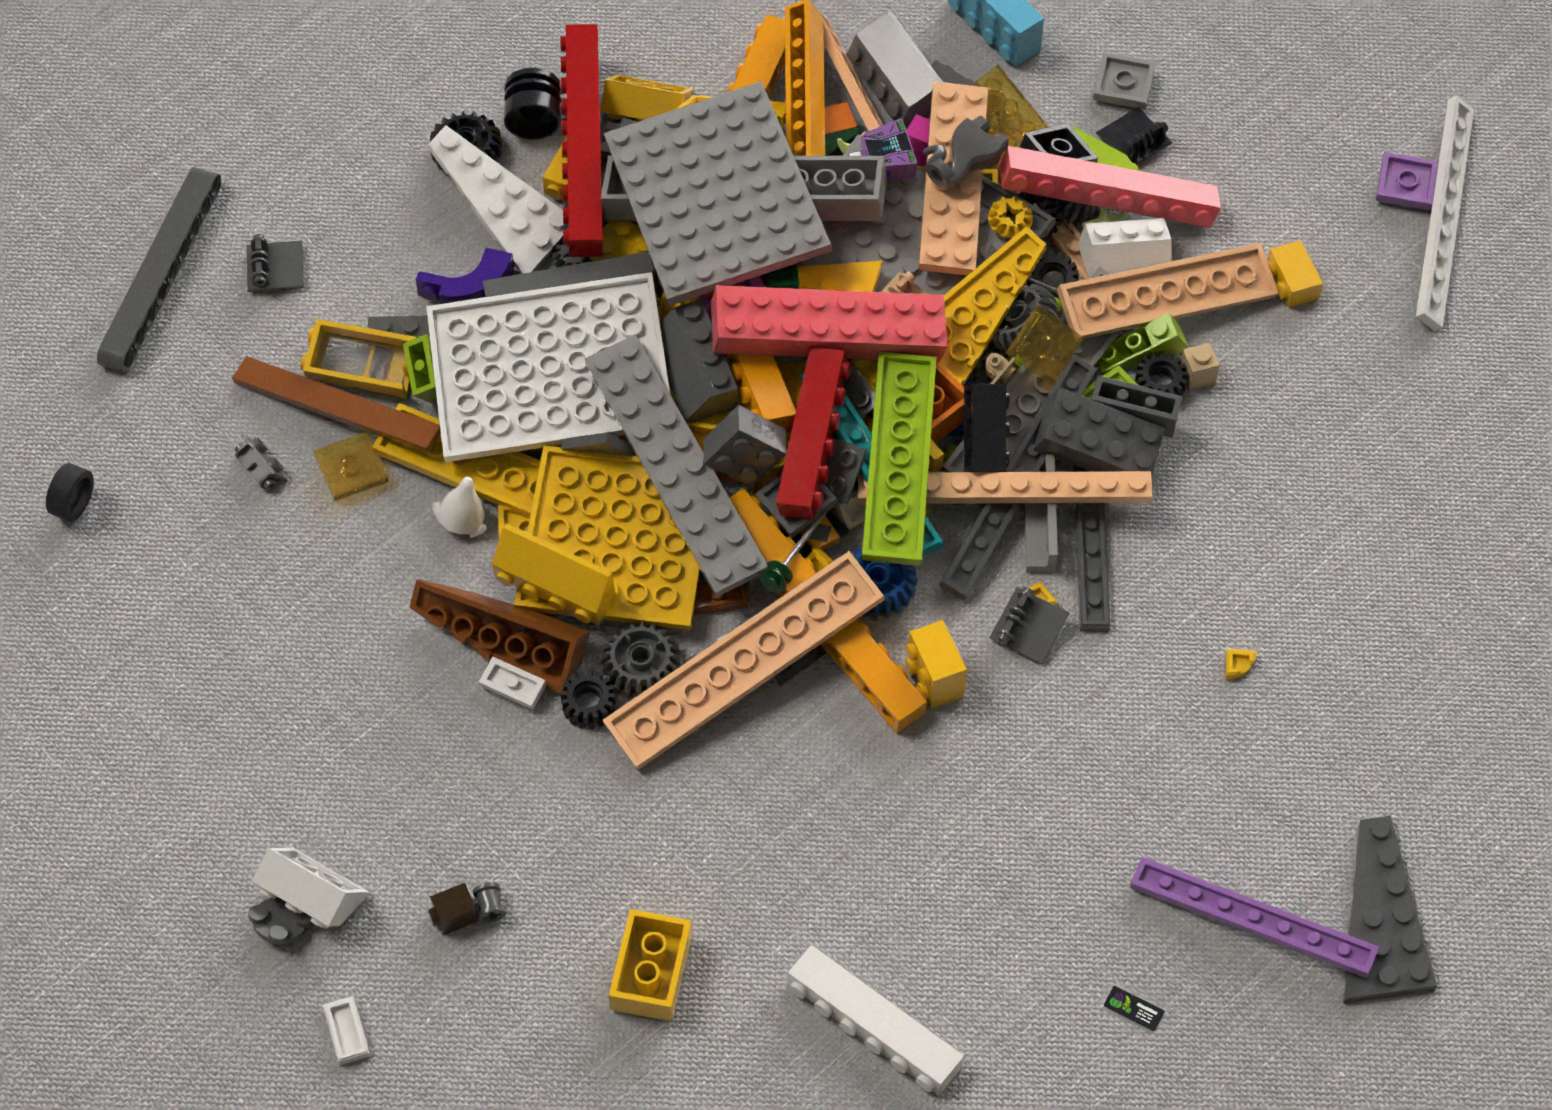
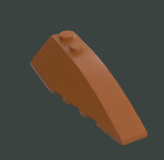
(504, 631)

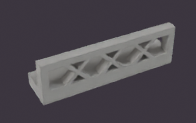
(1041, 531)

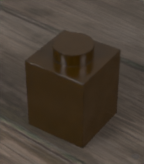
(452, 909)

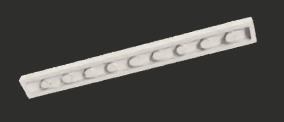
(1445, 213)

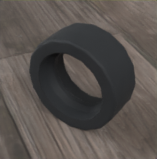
(69, 492)

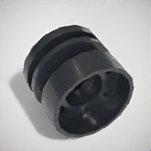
(532, 103)

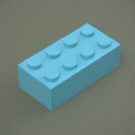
(1006, 24)

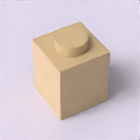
(1201, 366)

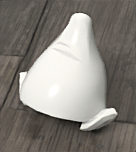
(461, 510)

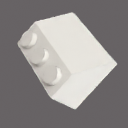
(1125, 245)
(308, 886)

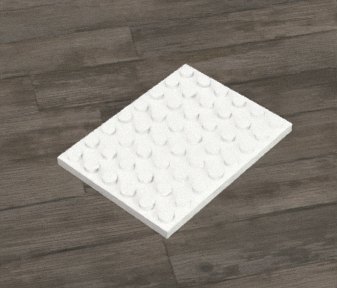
(516, 366)

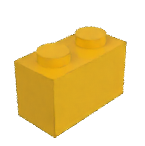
(1294, 274)

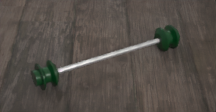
(779, 574)

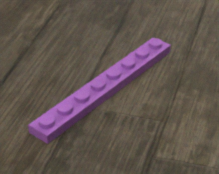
(1254, 917)

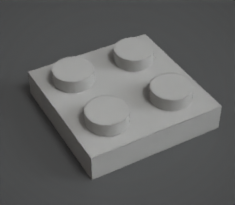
(1124, 80)

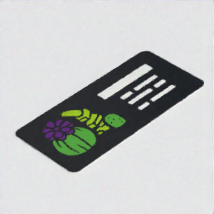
(1134, 1008)

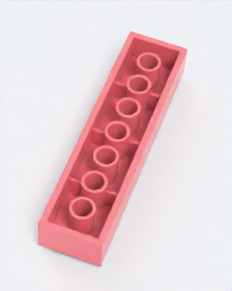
(852, 321)

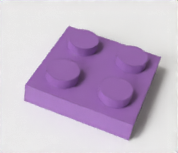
(1407, 181)

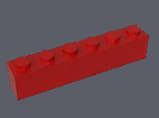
(812, 433)

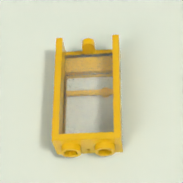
(357, 358)

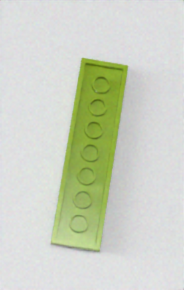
(899, 459)

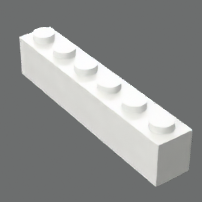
(875, 1021)

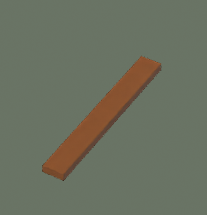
(337, 404)

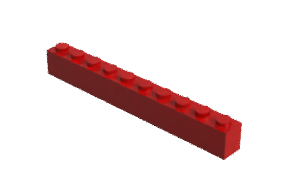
(582, 142)

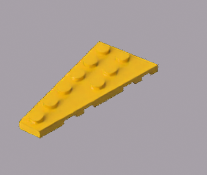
(983, 300)

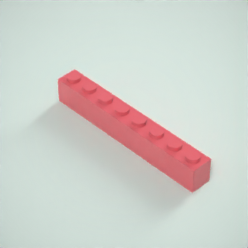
(1109, 187)

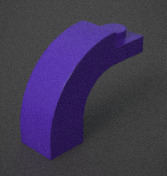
(447, 289)

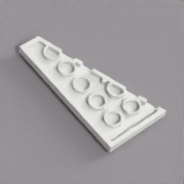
(506, 205)

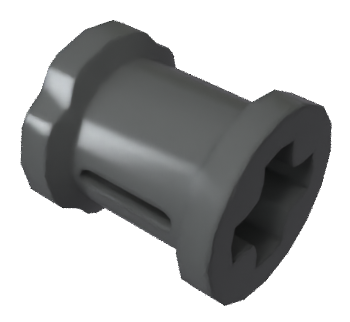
(489, 902)

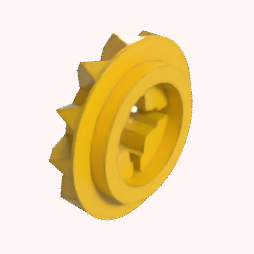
(1004, 226)

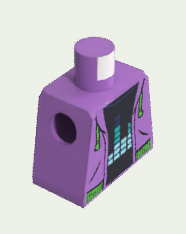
(894, 144)

